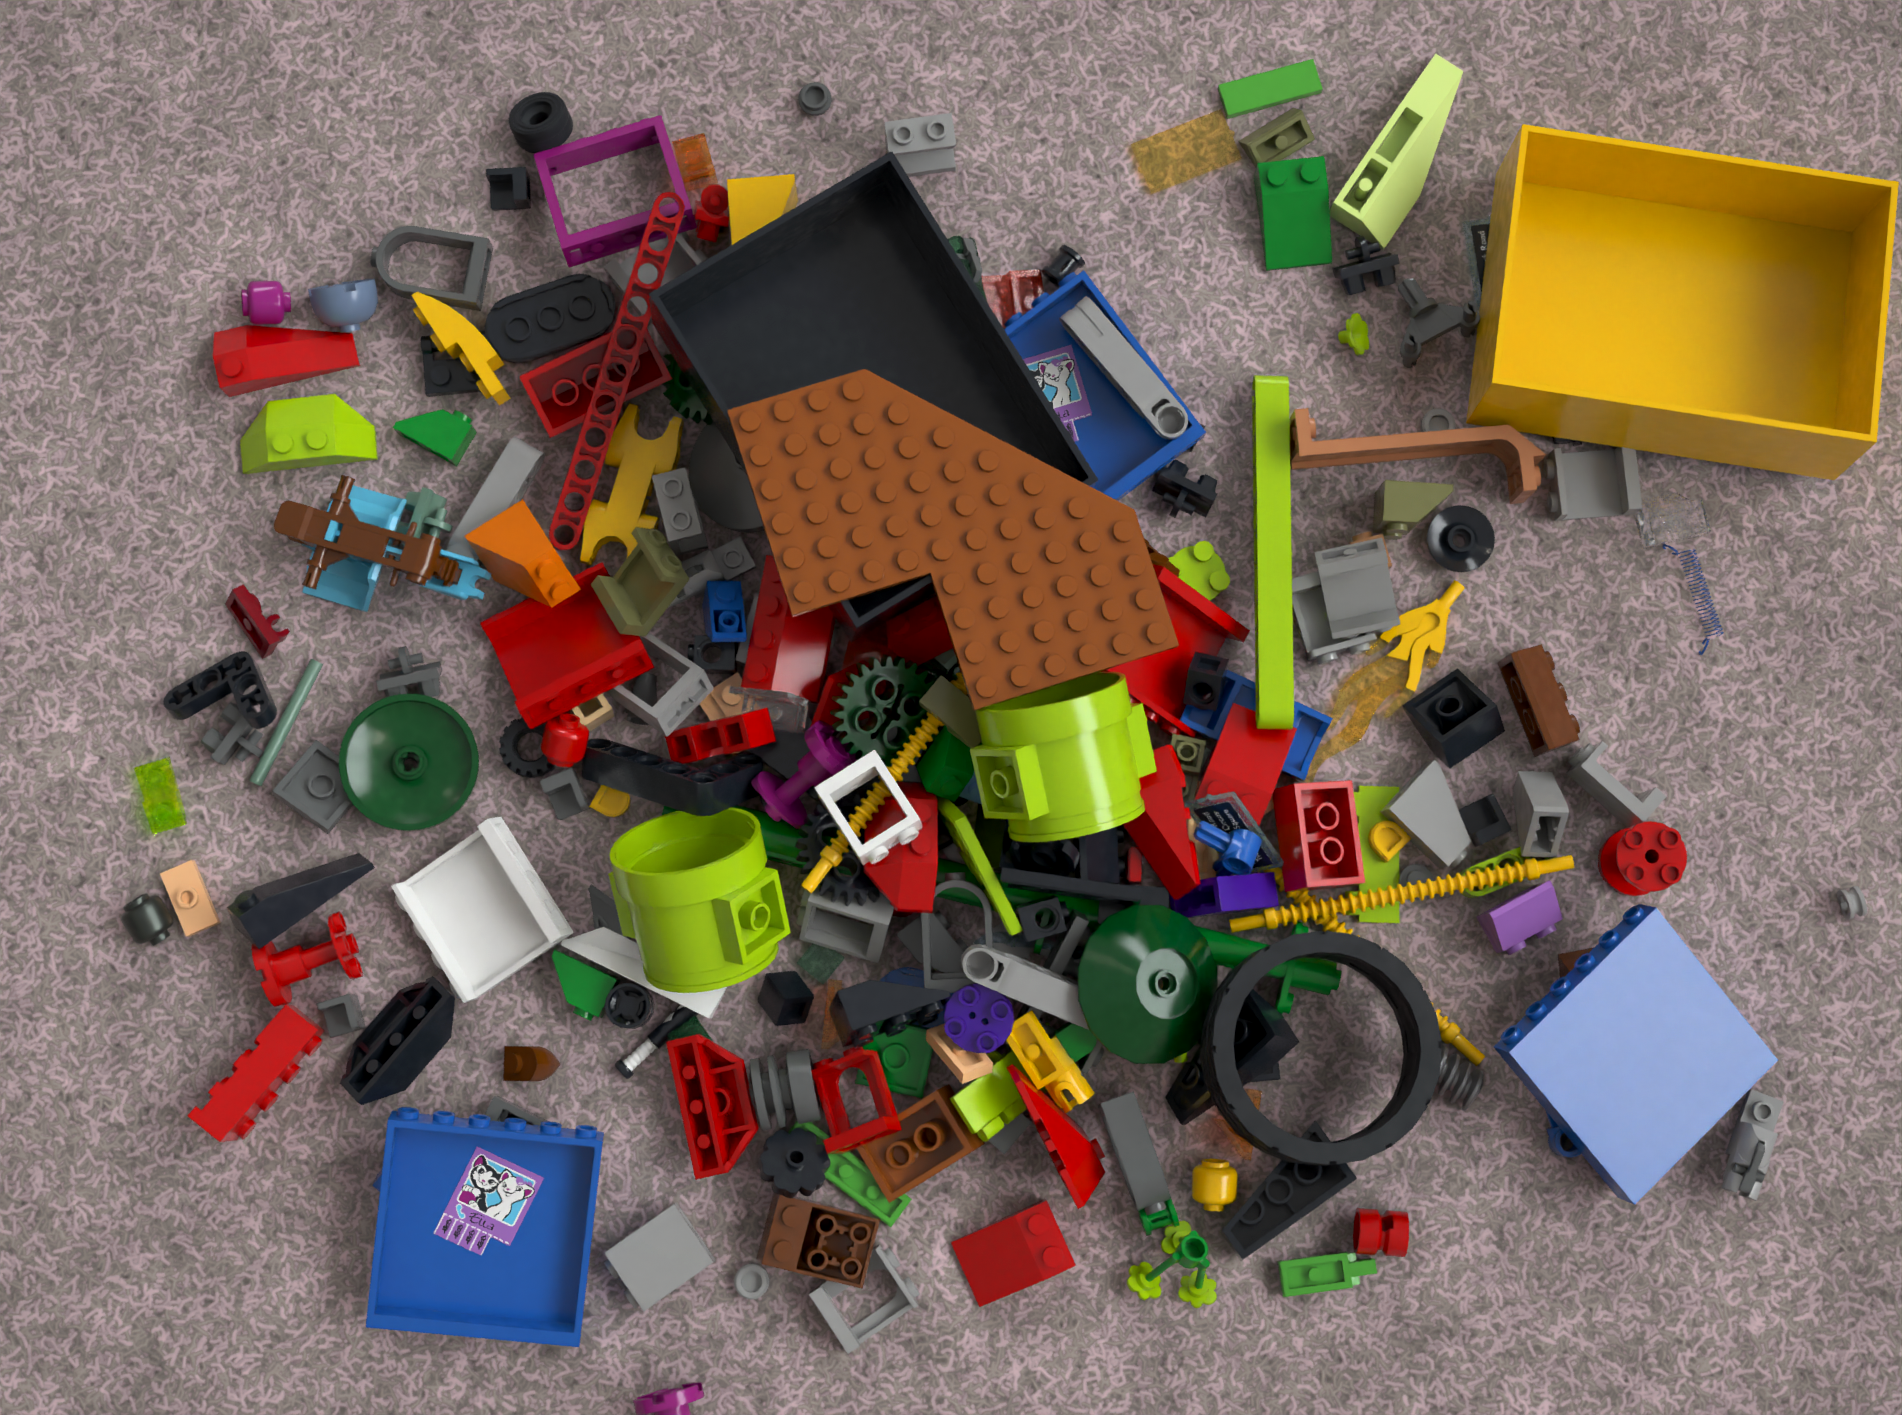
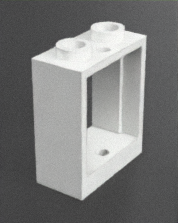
(849, 780)

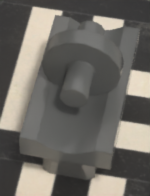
(425, 675)
(224, 747)

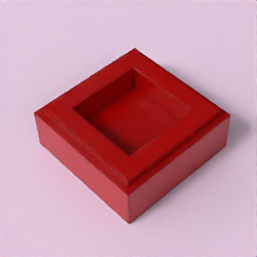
(1133, 865)

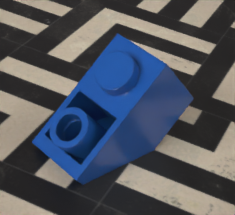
(724, 611)

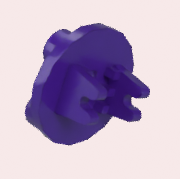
(971, 1032)

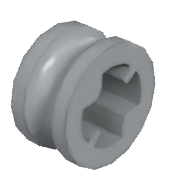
(1852, 902)

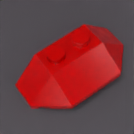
(909, 869)
(712, 1103)

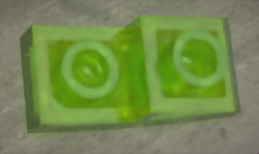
(161, 795)

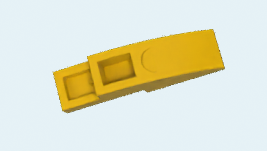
(463, 340)

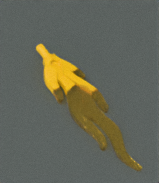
(1396, 670)

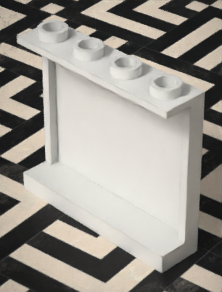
(482, 910)

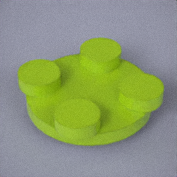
(1202, 569)

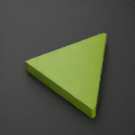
(977, 862)

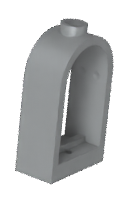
(679, 699)

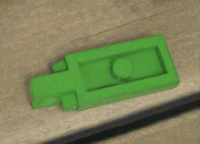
(1322, 1273)

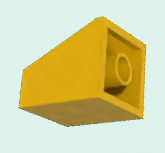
(758, 202)

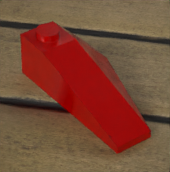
(266, 357)
(1162, 827)
(1066, 1142)

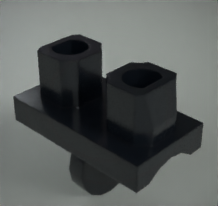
(1381, 265)
(1184, 493)

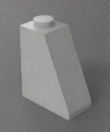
(1539, 813)
(1430, 816)

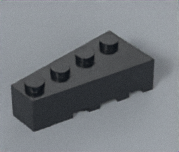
(1284, 1199)

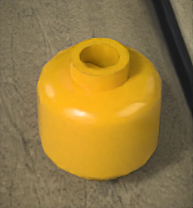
(1214, 1184)

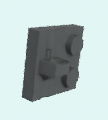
(315, 788)

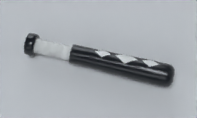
(655, 1040)

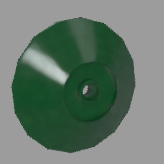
(1121, 983)

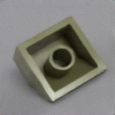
(1405, 504)

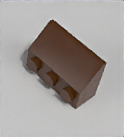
(1539, 699)

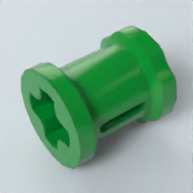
(1159, 1219)

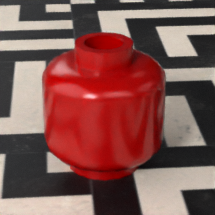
(564, 740)

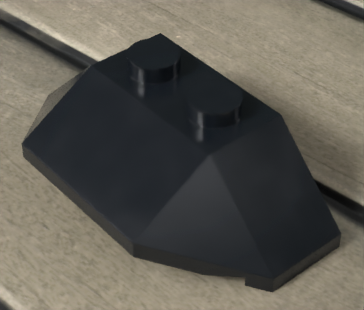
(400, 1042)

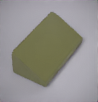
(1278, 138)

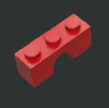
(721, 736)

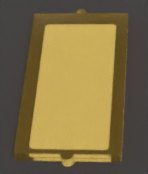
(1186, 151)

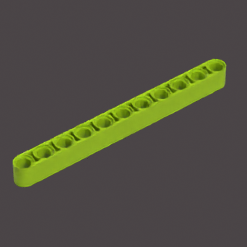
(1272, 553)

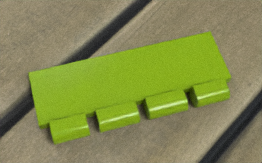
(1377, 873)
(991, 1099)

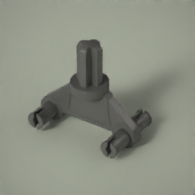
(1431, 320)

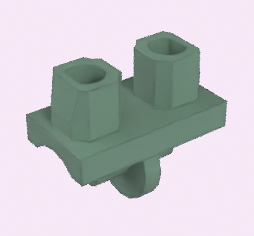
(427, 513)

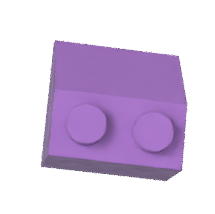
(1522, 917)

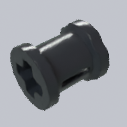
(1068, 256)

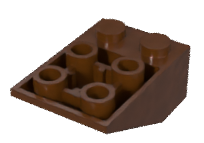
(818, 1240)

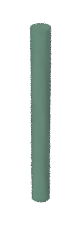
(286, 722)

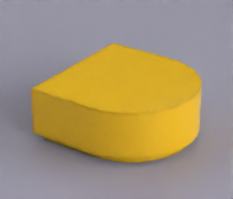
(610, 802)
(1387, 839)

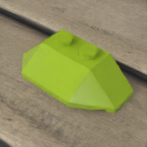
(306, 434)

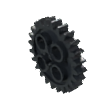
(823, 825)

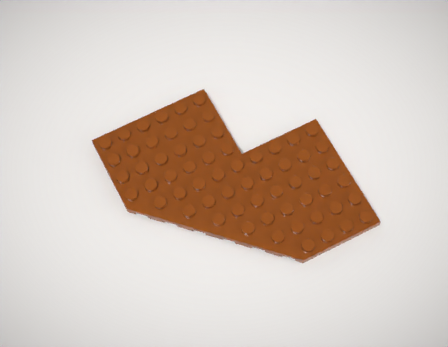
(887, 489)

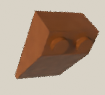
(929, 1142)

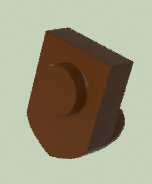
(528, 1063)

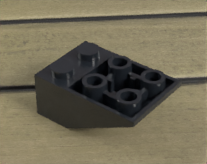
(882, 1008)

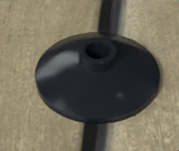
(1470, 525)

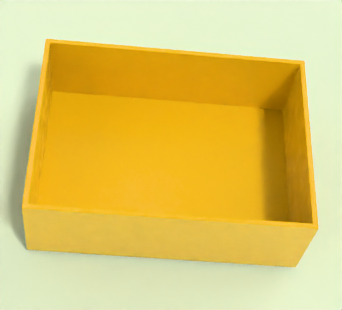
(1684, 303)

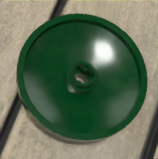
(401, 730)

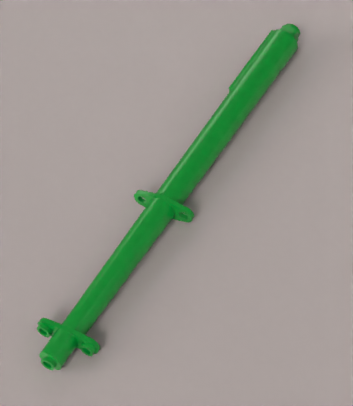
(1227, 950)

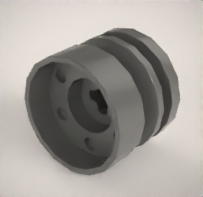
(784, 1089)

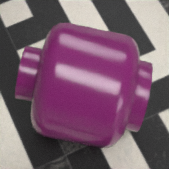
(265, 302)

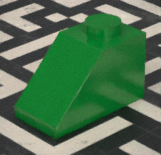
(439, 433)
(946, 766)
(583, 985)

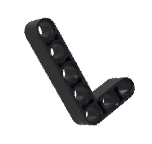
(671, 782)

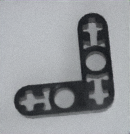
(237, 682)

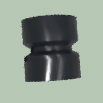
(629, 1006)

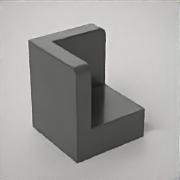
(565, 793)
(342, 1014)

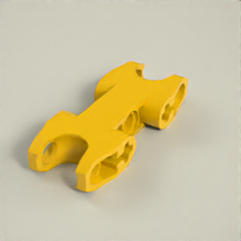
(637, 463)

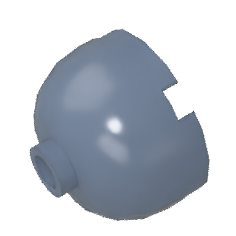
(345, 303)

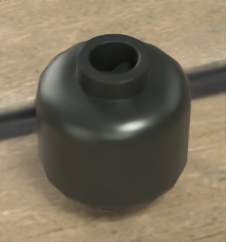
(147, 919)

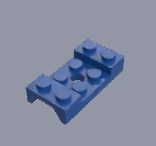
(1309, 723)

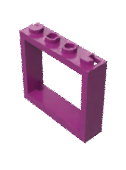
(621, 233)

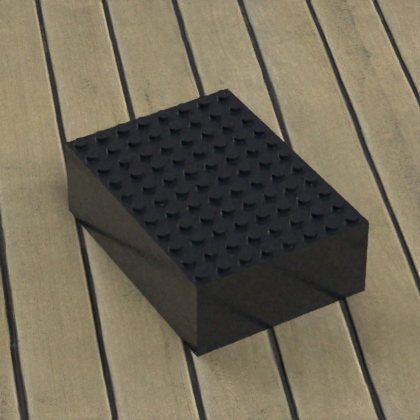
(847, 289)

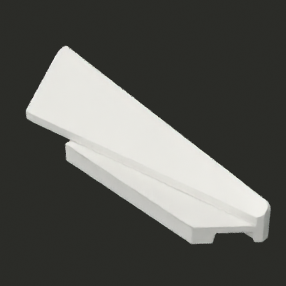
(624, 958)

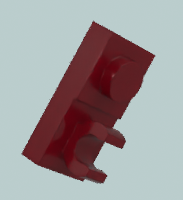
(248, 614)

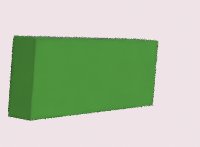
(1270, 88)

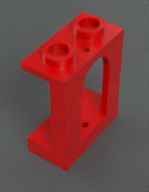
(827, 1076)

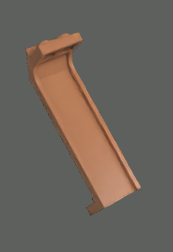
(1503, 441)

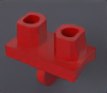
(711, 212)

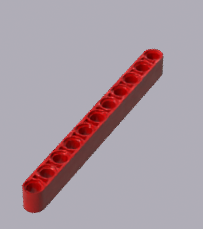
(616, 389)

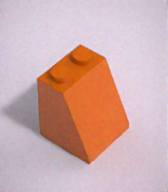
(522, 556)

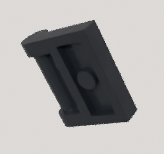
(447, 375)

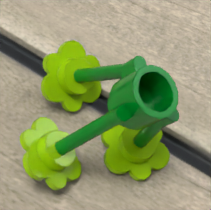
(1188, 1251)

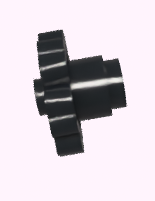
(793, 1163)

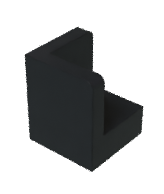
(509, 188)
(1484, 820)
(785, 998)

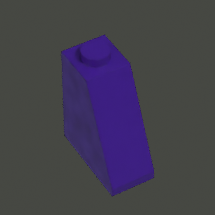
(1228, 895)

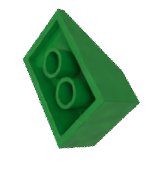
(1294, 212)

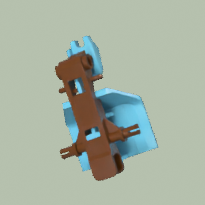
(355, 543)

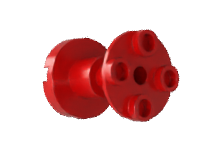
(1642, 859)
(295, 963)

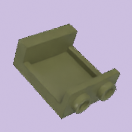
(642, 584)

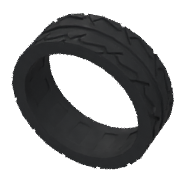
(1419, 1039)

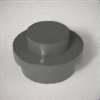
(815, 99)
(1413, 873)

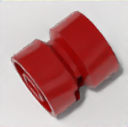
(1381, 1232)

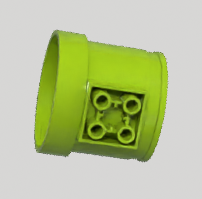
(1064, 759)
(698, 899)

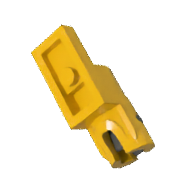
(1048, 1063)

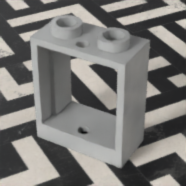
(842, 933)

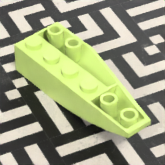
(1400, 158)

